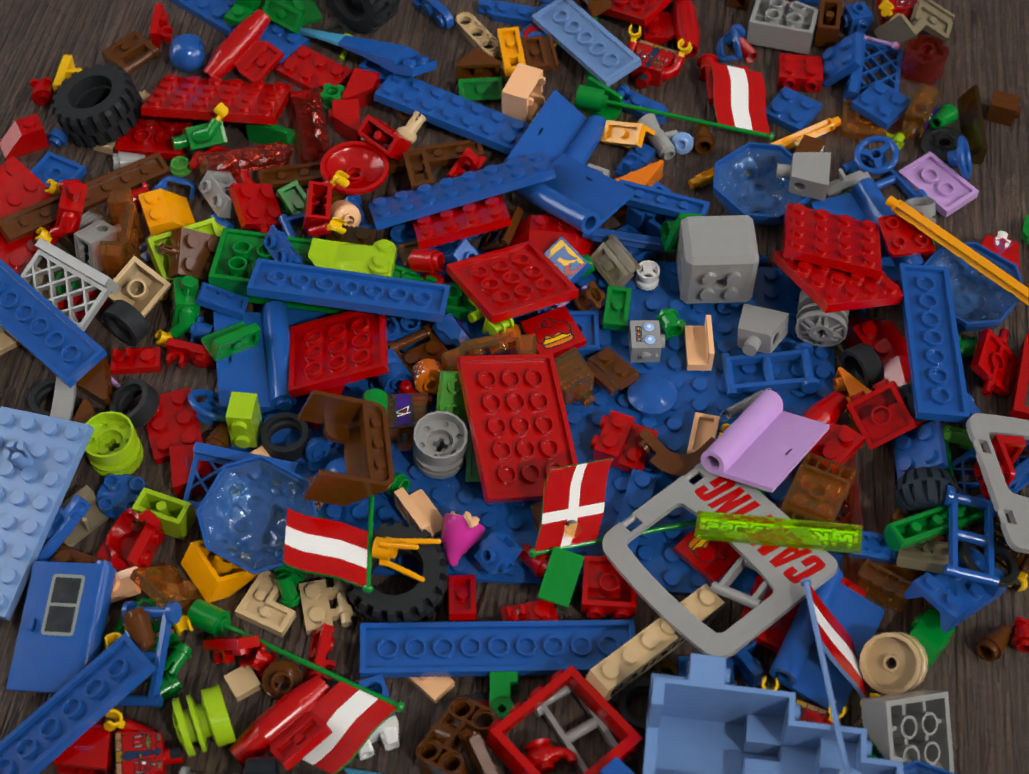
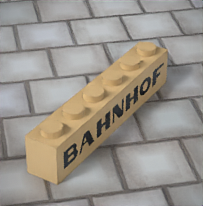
(649, 646)

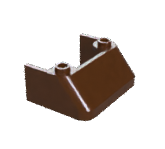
(367, 448)

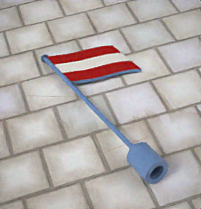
(840, 648)

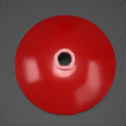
(361, 161)

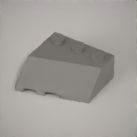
(782, 25)
(911, 727)

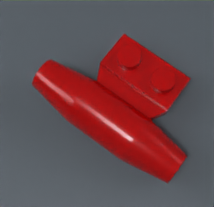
(678, 24)
(245, 51)
(840, 440)
(286, 727)

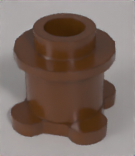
(589, 297)

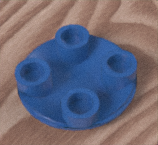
(652, 394)
(118, 494)

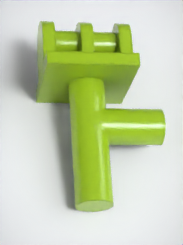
(492, 329)

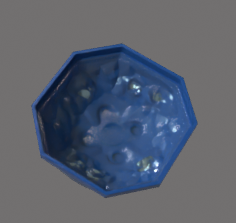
(749, 186)
(977, 299)
(247, 512)

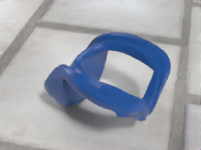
(731, 38)
(163, 184)

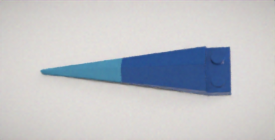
(393, 57)

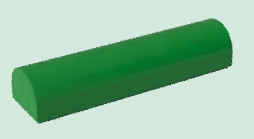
(927, 526)

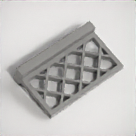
(79, 271)

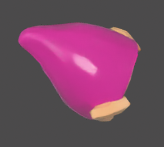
(459, 535)

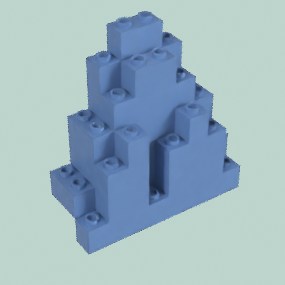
(729, 729)

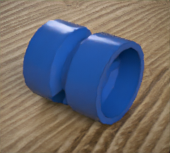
(397, 373)

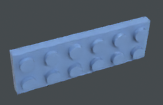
(586, 41)

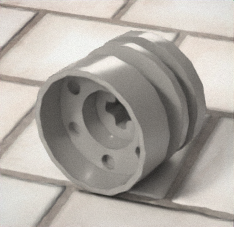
(817, 326)
(442, 433)

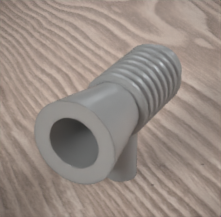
(661, 140)

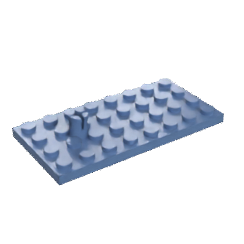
(35, 473)

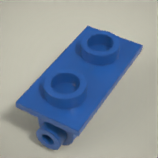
(280, 247)

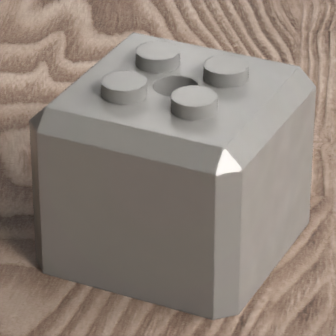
(717, 259)

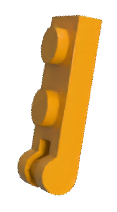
(510, 49)

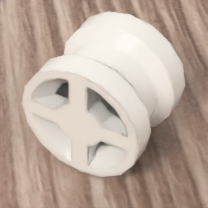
(648, 275)

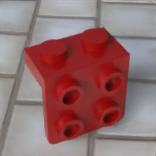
(904, 238)
(1007, 451)
(137, 546)

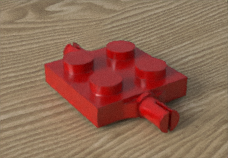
(255, 204)
(994, 362)

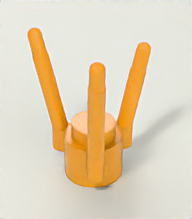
(387, 549)

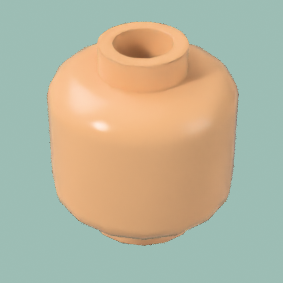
(346, 211)

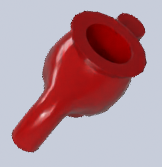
(544, 755)

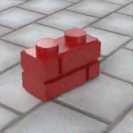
(383, 137)

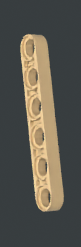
(479, 41)

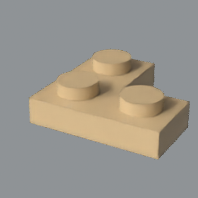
(261, 608)

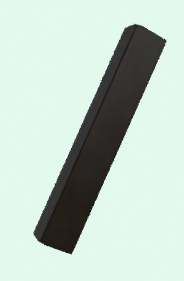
(973, 124)

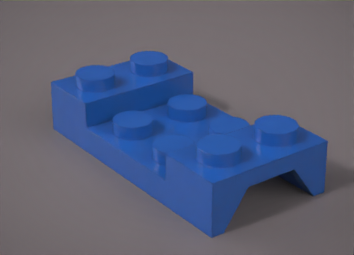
(954, 596)

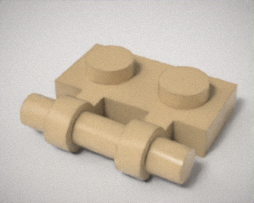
(316, 605)

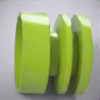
(114, 445)
(203, 721)

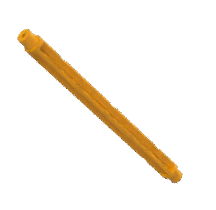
(787, 142)
(959, 249)

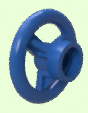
(961, 158)
(876, 165)
(207, 411)

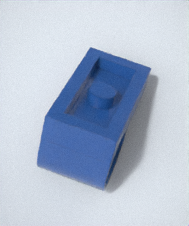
(747, 666)

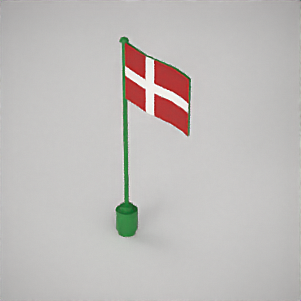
(577, 495)

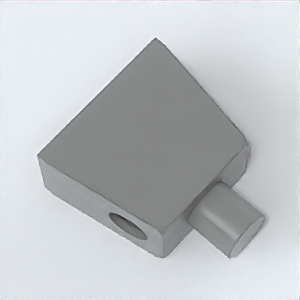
(807, 174)
(88, 242)
(761, 329)

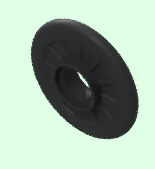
(932, 137)

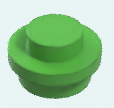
(180, 166)

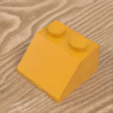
(165, 211)
(212, 574)

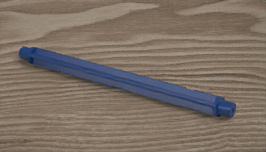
(639, 241)

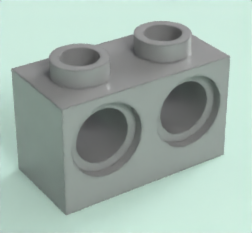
(215, 190)

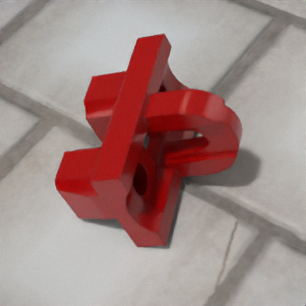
(467, 162)

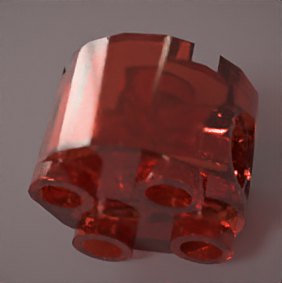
(924, 59)

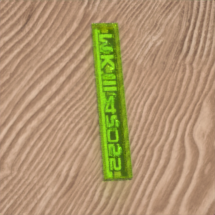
(779, 532)

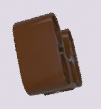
(442, 739)

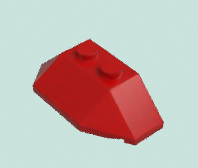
(546, 230)
(887, 343)

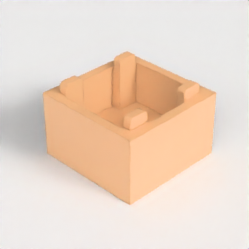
(523, 93)

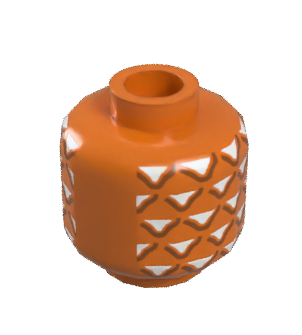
(426, 375)

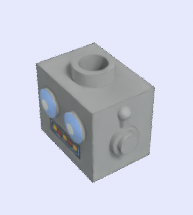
(645, 341)

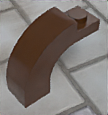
(668, 462)

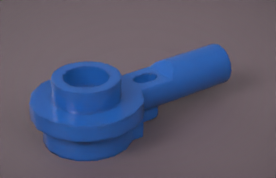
(318, 449)

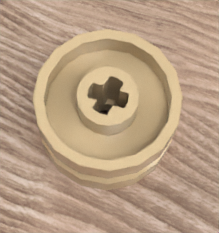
(910, 659)

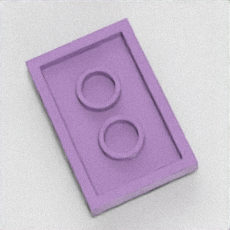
(939, 183)

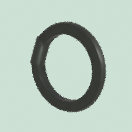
(1001, 551)

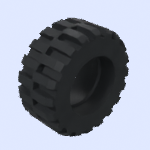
(363, 15)
(97, 105)
(416, 602)

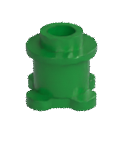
(330, 93)
(670, 323)
(968, 346)
(169, 687)

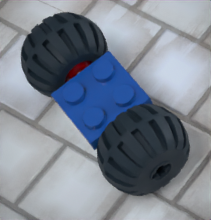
(921, 464)

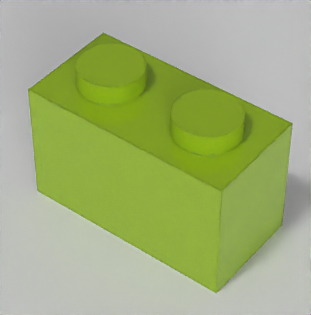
(244, 419)
(175, 514)

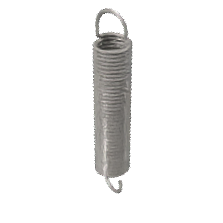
(741, 406)

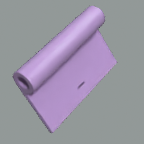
(763, 444)

